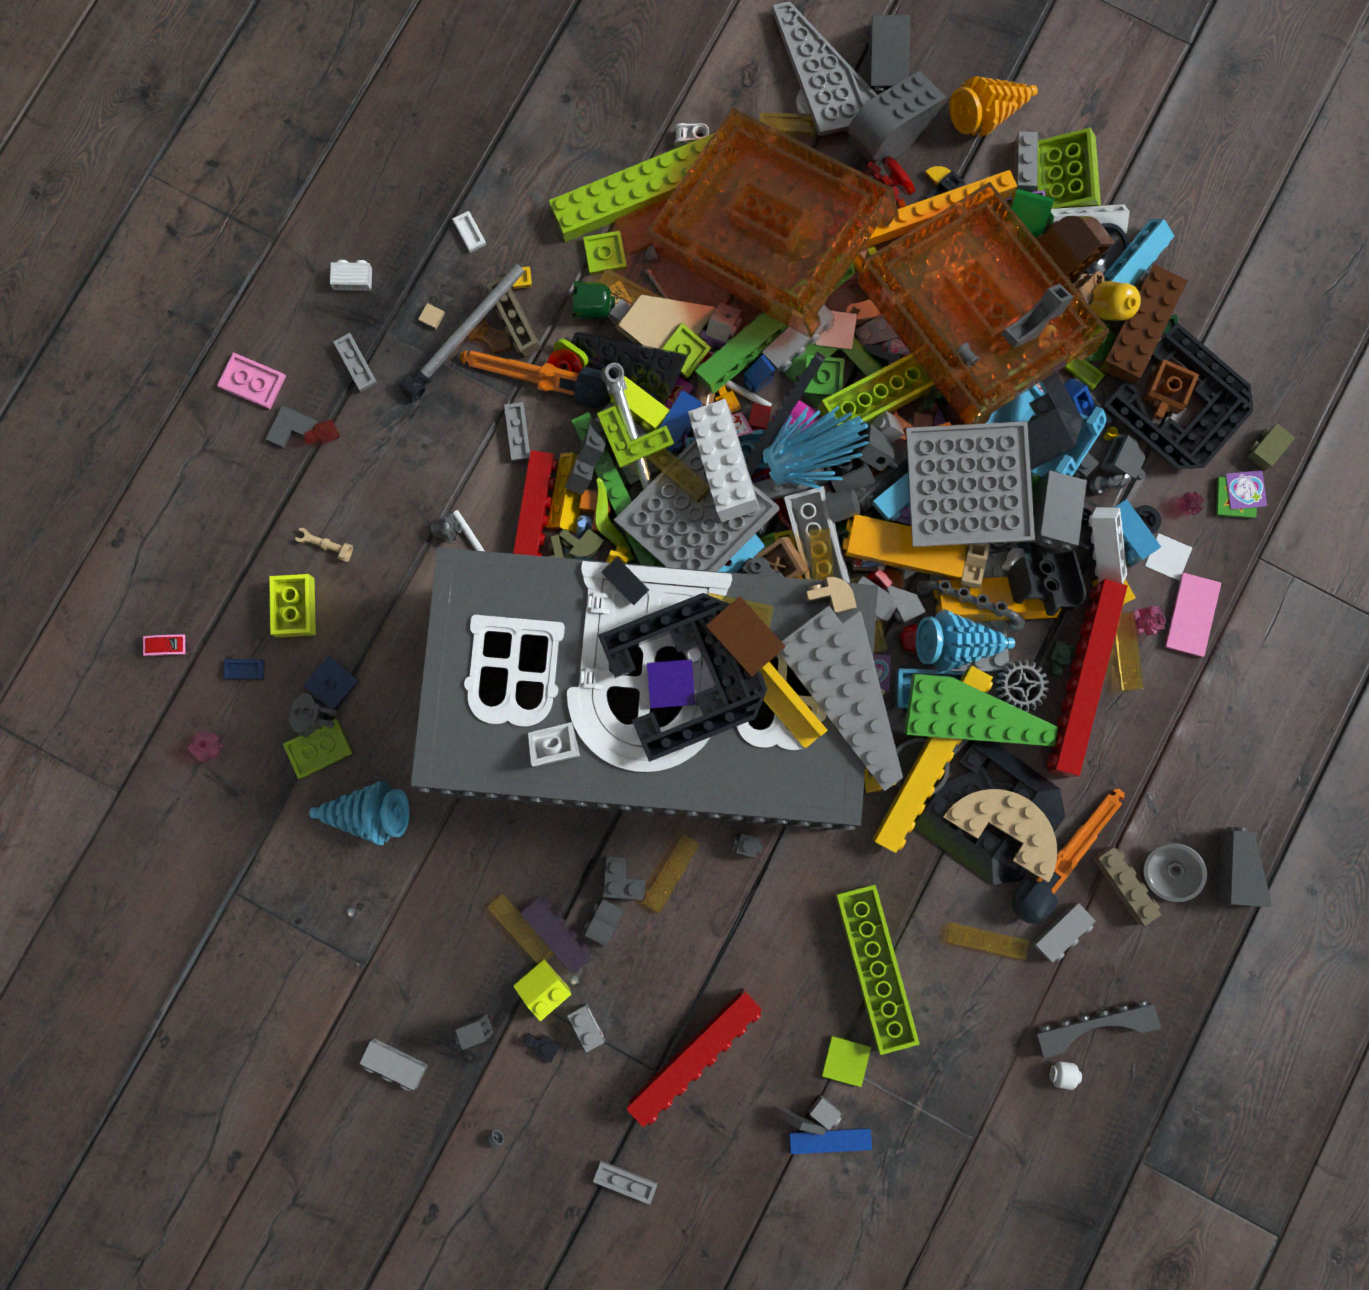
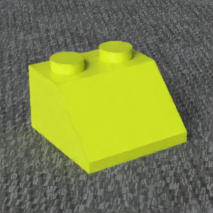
(542, 989)

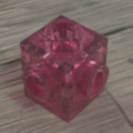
(1149, 620)
(205, 746)

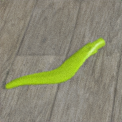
(603, 522)

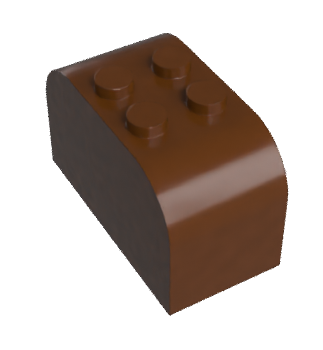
(1075, 243)

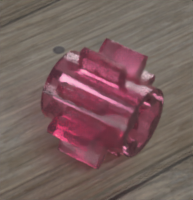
(1191, 503)

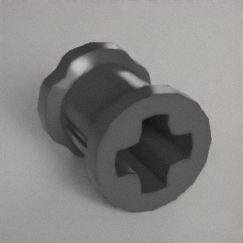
(967, 355)

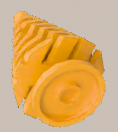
(986, 104)

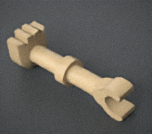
(344, 551)

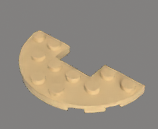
(1015, 817)

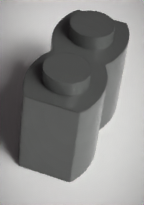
(604, 922)

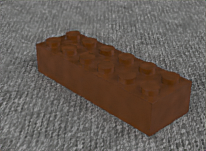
(1140, 334)

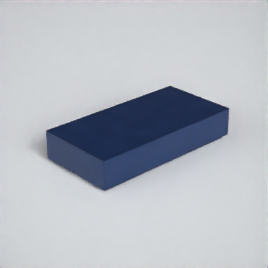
(244, 669)

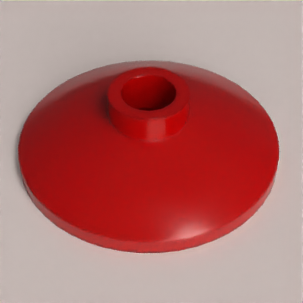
(565, 357)

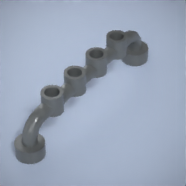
(1015, 622)

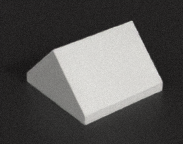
(553, 745)

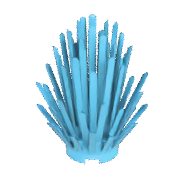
(799, 453)

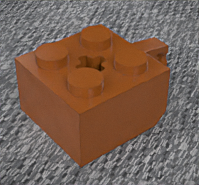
(1169, 388)

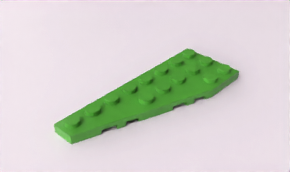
(956, 710)

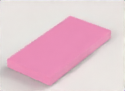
(1192, 615)

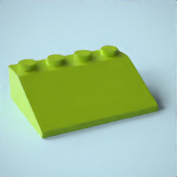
(1069, 169)

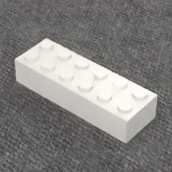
(723, 460)
(807, 512)

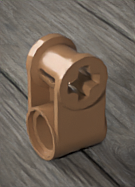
(1086, 284)

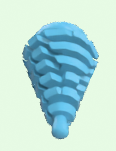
(956, 641)
(367, 813)

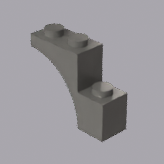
(1033, 322)
(588, 455)

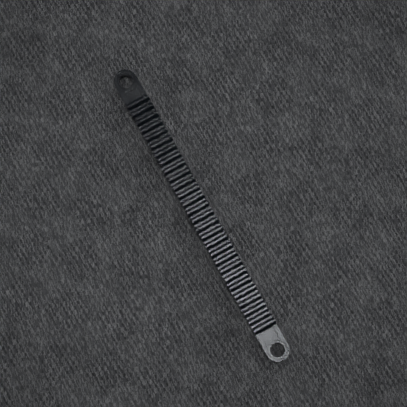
(783, 413)

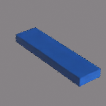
(833, 1141)

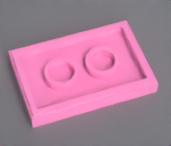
(251, 381)

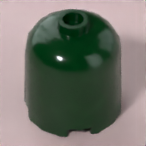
(592, 300)

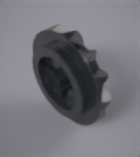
(1154, 519)

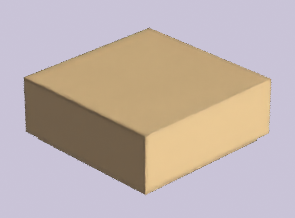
(431, 316)

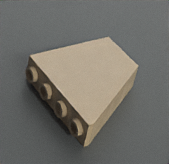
(654, 319)

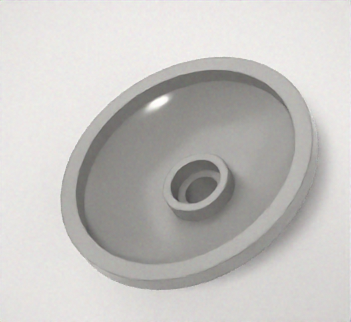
(1173, 884)

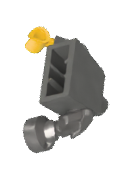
(1121, 461)

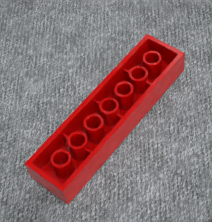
(693, 1057)

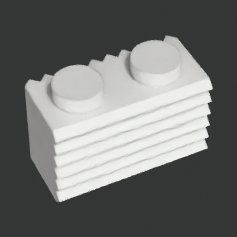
(351, 275)

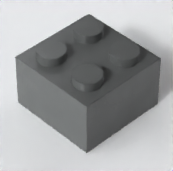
(854, 473)

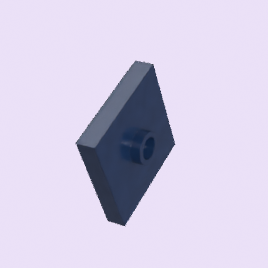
(330, 683)

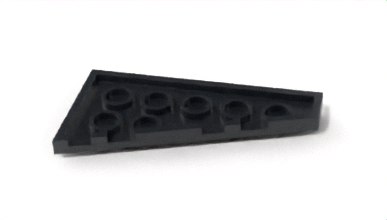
(646, 366)

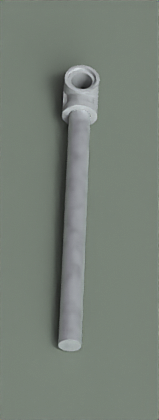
(617, 387)

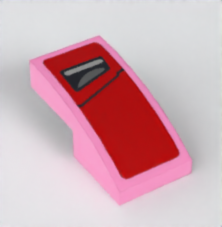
(163, 645)

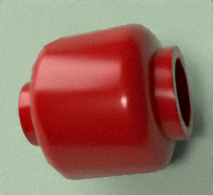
(908, 638)

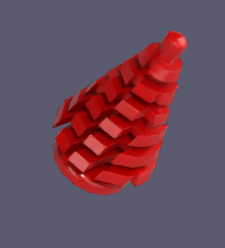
(897, 178)

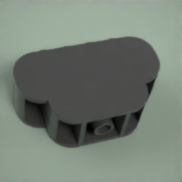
(895, 118)

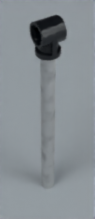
(415, 384)

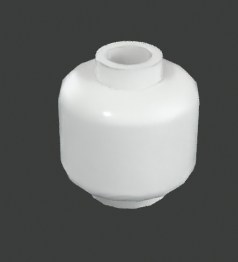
(1065, 1075)

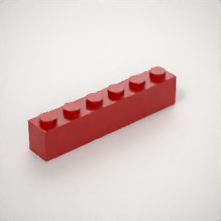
(535, 503)

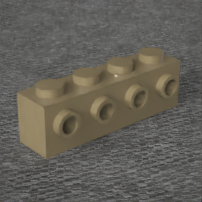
(516, 322)
(1126, 885)

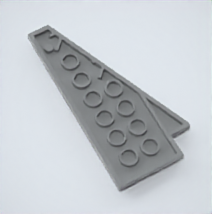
(826, 80)
(841, 676)

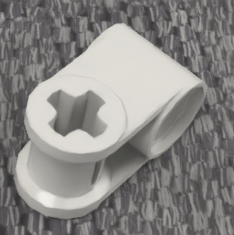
(689, 133)

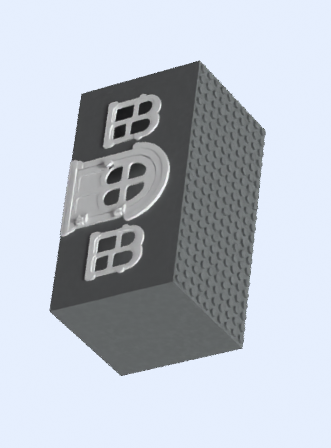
(486, 750)

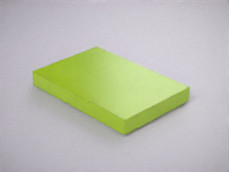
(318, 750)

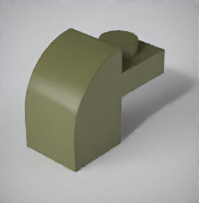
(582, 549)

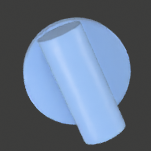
(584, 524)

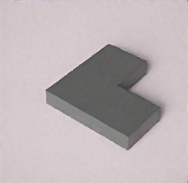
(288, 422)
(798, 1122)

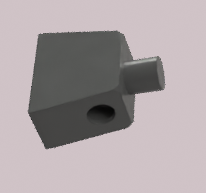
(879, 450)

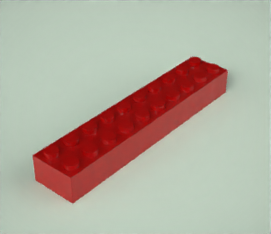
(1086, 678)

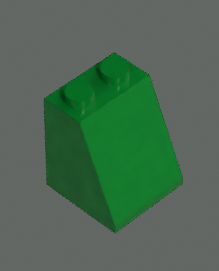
(1032, 210)

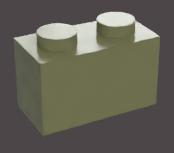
(1270, 447)

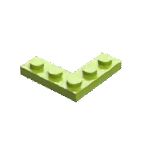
(637, 449)

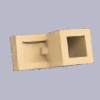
(975, 565)
(838, 594)

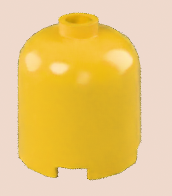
(1115, 300)

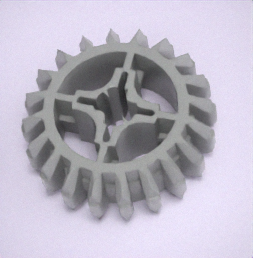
(1038, 683)

